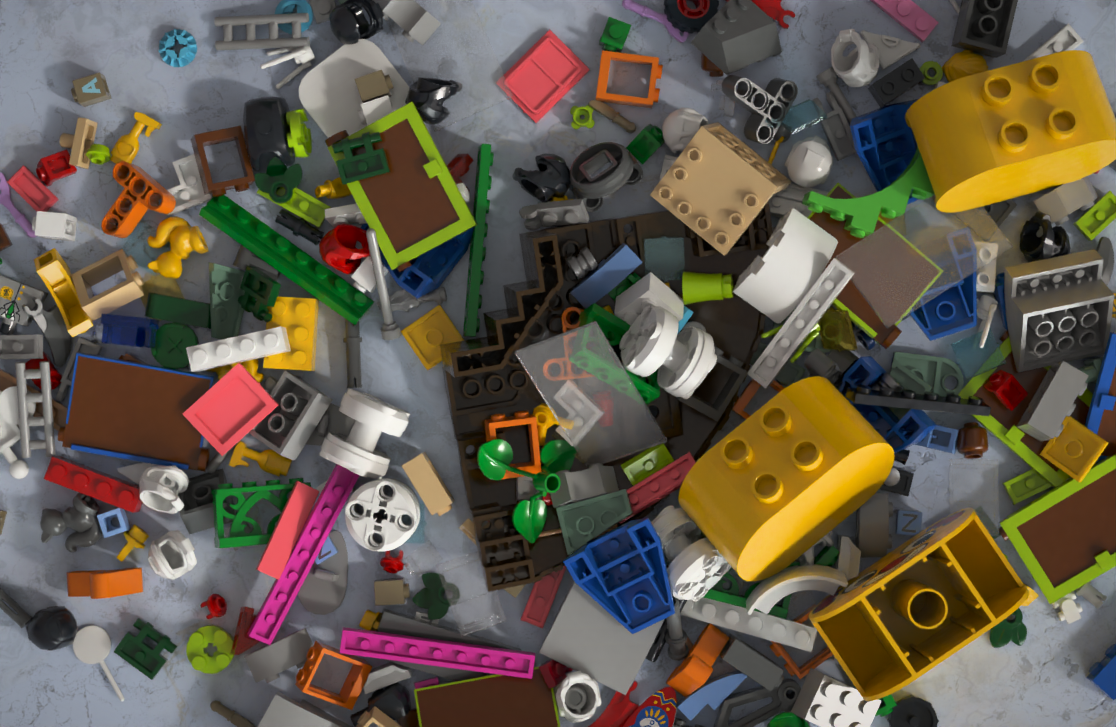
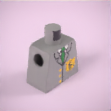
(12, 297)

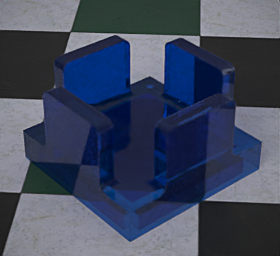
(129, 330)

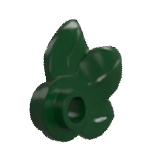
(279, 177)
(432, 597)
(1008, 631)

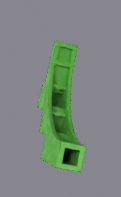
(863, 212)

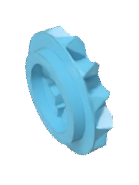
(289, 6)
(186, 54)

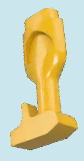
(128, 144)
(267, 460)

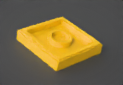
(429, 333)
(1074, 449)

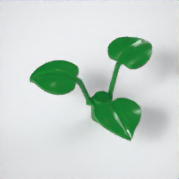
(527, 515)

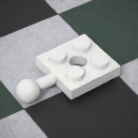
(8, 437)

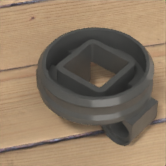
(592, 190)

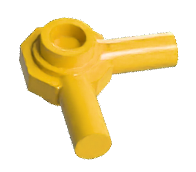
(544, 420)

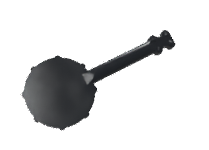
(913, 713)

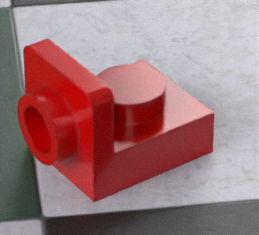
(55, 167)
(1006, 389)

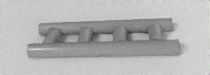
(251, 41)
(25, 398)

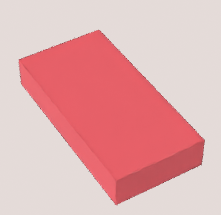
(32, 190)

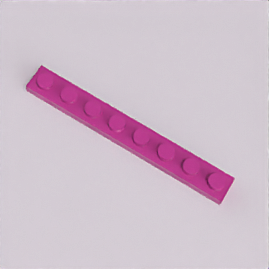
(303, 554)
(437, 653)

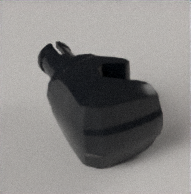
(392, 701)

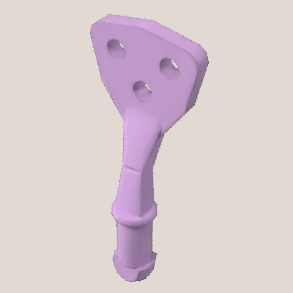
(662, 18)
(5, 199)

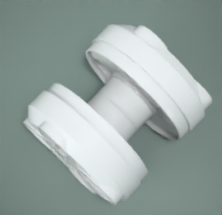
(680, 358)
(358, 449)
(392, 528)
(692, 563)

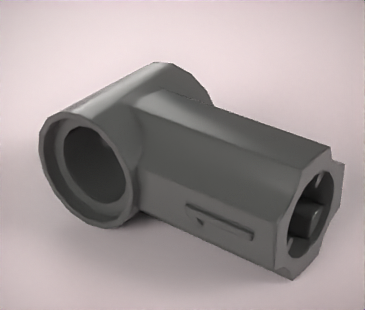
(247, 258)

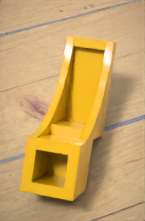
(59, 282)

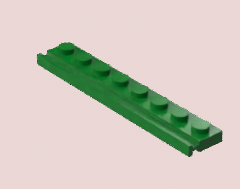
(477, 251)
(287, 258)

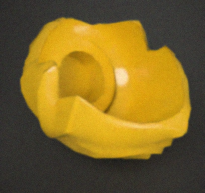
(963, 65)

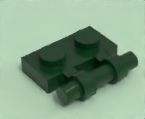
(363, 165)
(260, 287)
(140, 654)

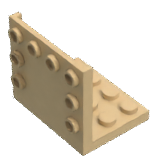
(718, 186)

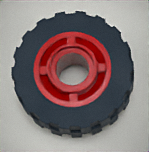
(690, 19)

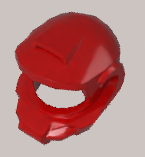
(339, 249)

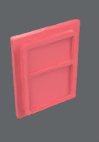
(544, 76)
(230, 409)

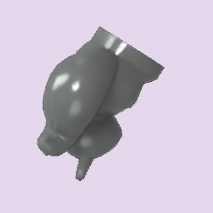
(80, 517)

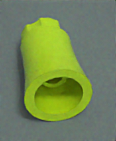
(706, 287)

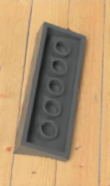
(402, 624)

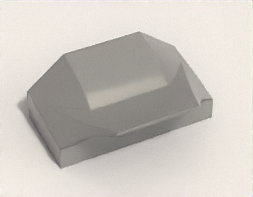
(385, 676)

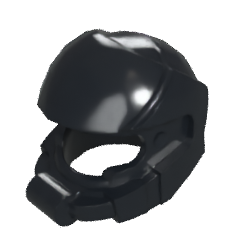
(350, 24)
(429, 96)
(549, 181)
(1051, 244)
(52, 628)

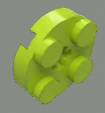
(300, 136)
(199, 641)

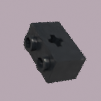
(896, 83)

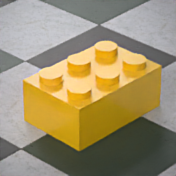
(301, 323)

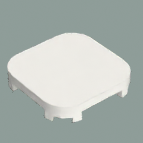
(331, 91)

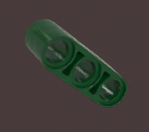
(178, 310)

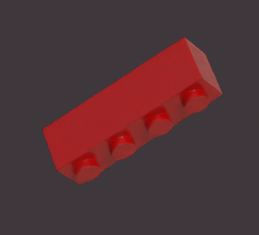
(94, 483)

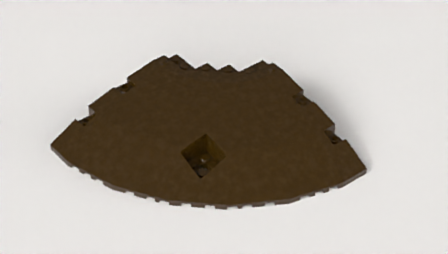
(488, 379)

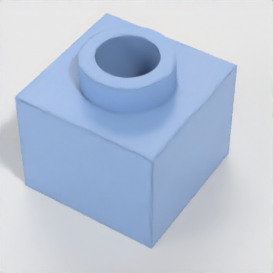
(107, 527)

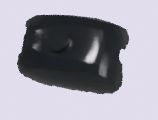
(267, 129)

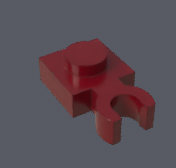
(554, 672)

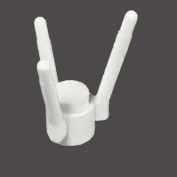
(300, 54)
(985, 310)

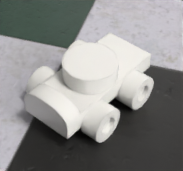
(1069, 610)

